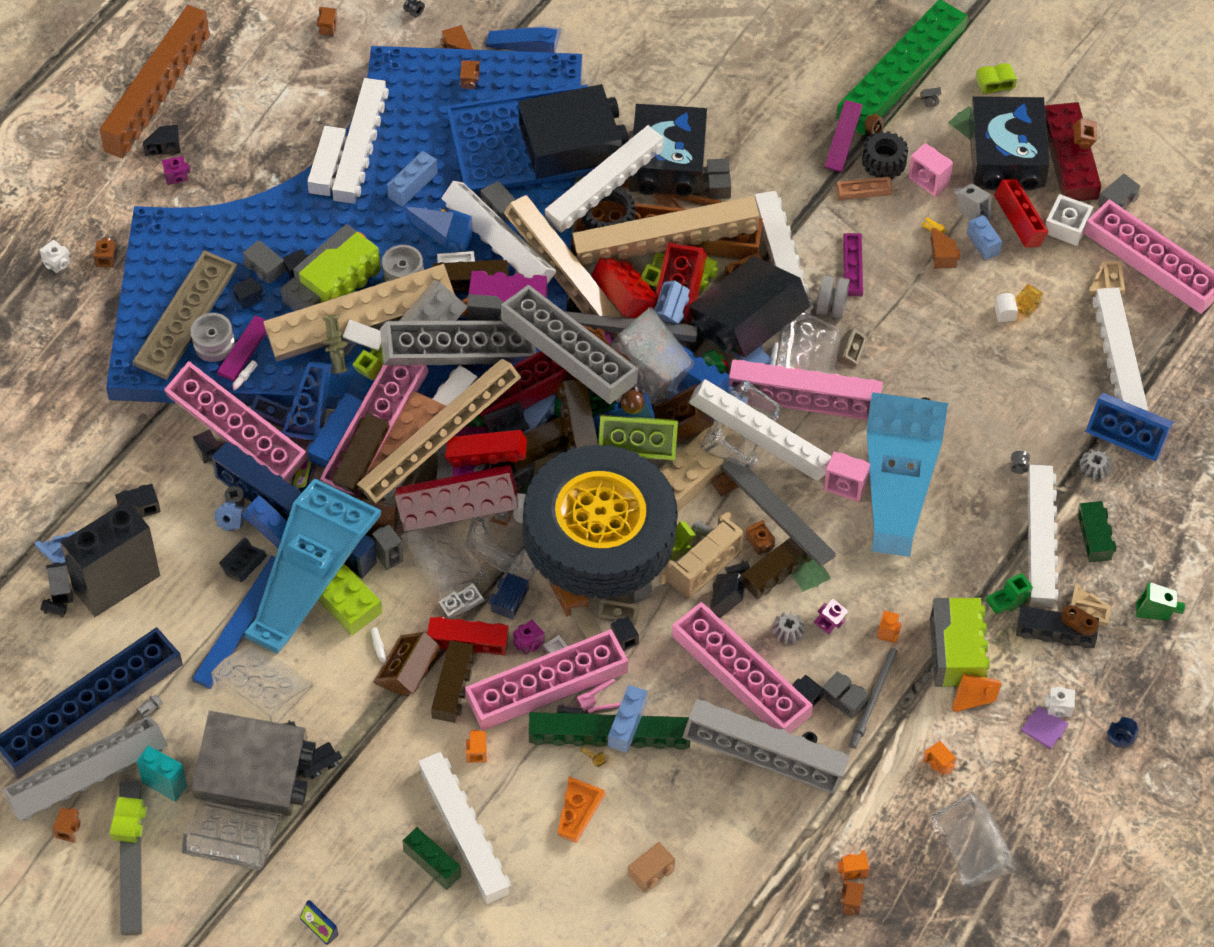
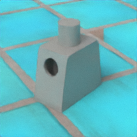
(973, 202)

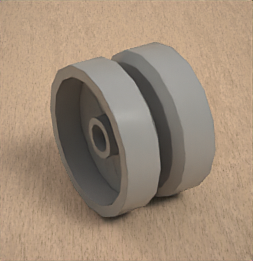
(400, 262)
(832, 296)
(212, 337)

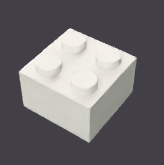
(1068, 219)

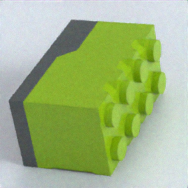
(339, 265)
(958, 640)

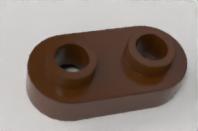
(874, 124)
(1079, 620)

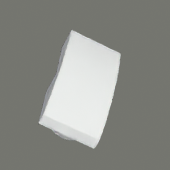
(463, 601)

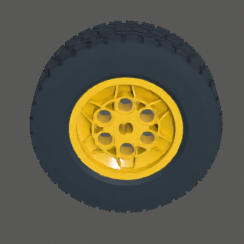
(610, 558)

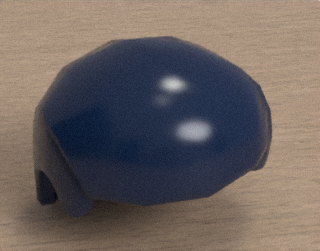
(1123, 733)

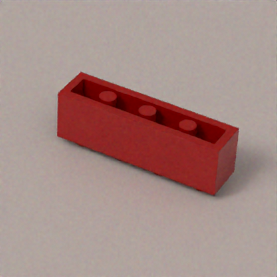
(1021, 213)
(486, 448)
(484, 636)

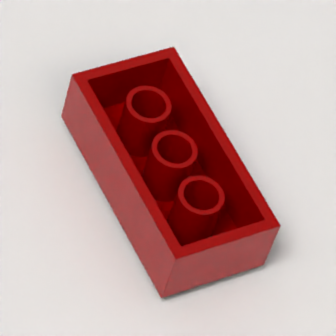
(686, 267)
(624, 287)

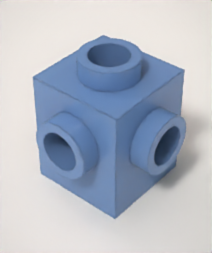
(229, 516)

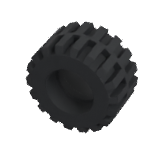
(885, 144)

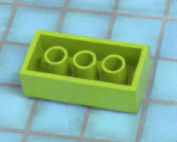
(644, 436)
(350, 601)

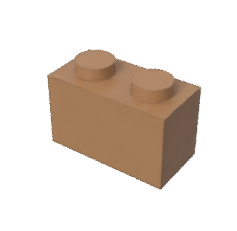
(651, 867)

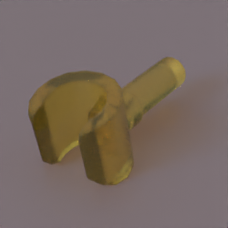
(598, 759)

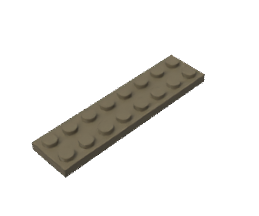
(192, 300)

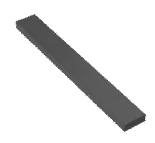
(617, 325)
(780, 513)
(130, 873)

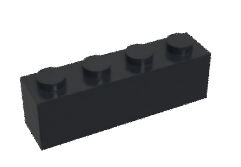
(1048, 627)

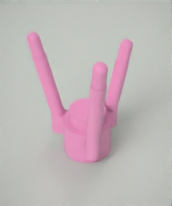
(587, 700)

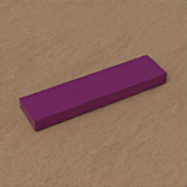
(843, 136)
(853, 262)
(243, 349)

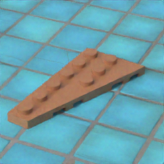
(414, 416)

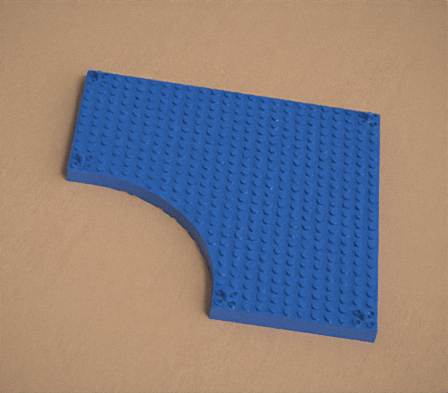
(289, 218)

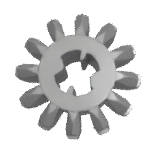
(1095, 464)
(781, 626)

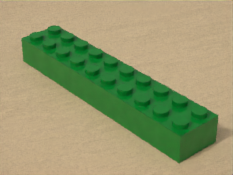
(906, 61)

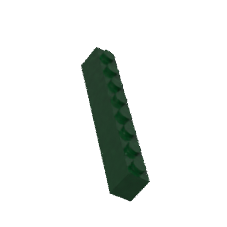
(595, 728)

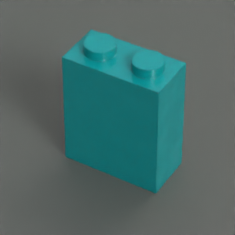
(161, 773)

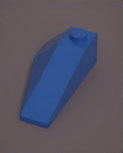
(525, 39)
(448, 228)

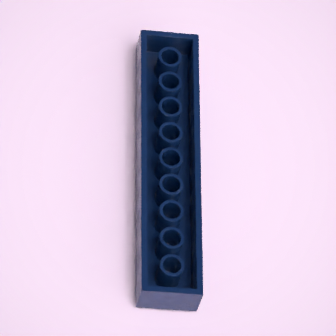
(243, 471)
(88, 702)

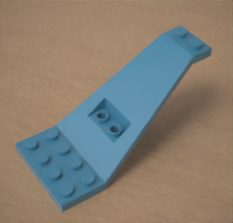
(902, 432)
(314, 546)

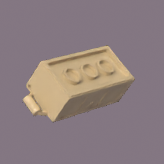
(705, 558)

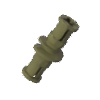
(335, 343)

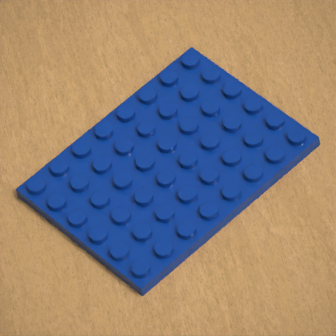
(492, 144)

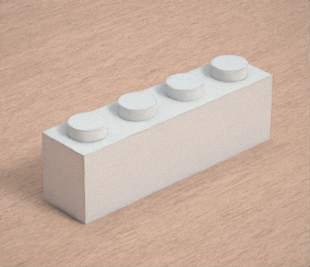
(327, 161)

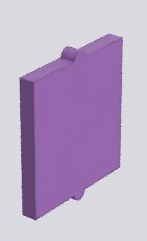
(1044, 727)

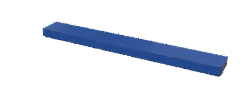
(235, 629)

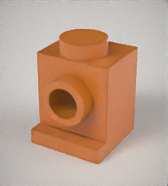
(889, 627)
(476, 747)
(940, 758)
(853, 866)

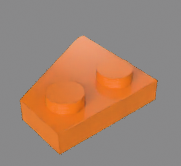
(975, 692)

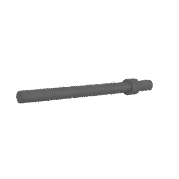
(860, 728)

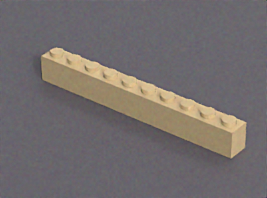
(551, 248)
(438, 430)

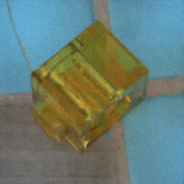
(1028, 300)

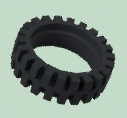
(616, 196)

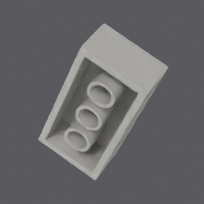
(435, 304)

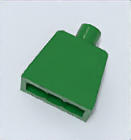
(1158, 603)

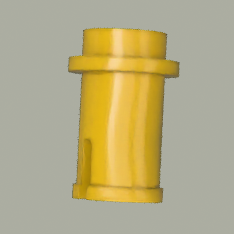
(932, 224)

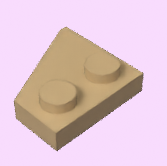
(1109, 276)
(1091, 605)

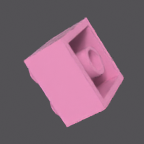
(930, 169)
(846, 476)

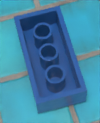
(1129, 426)

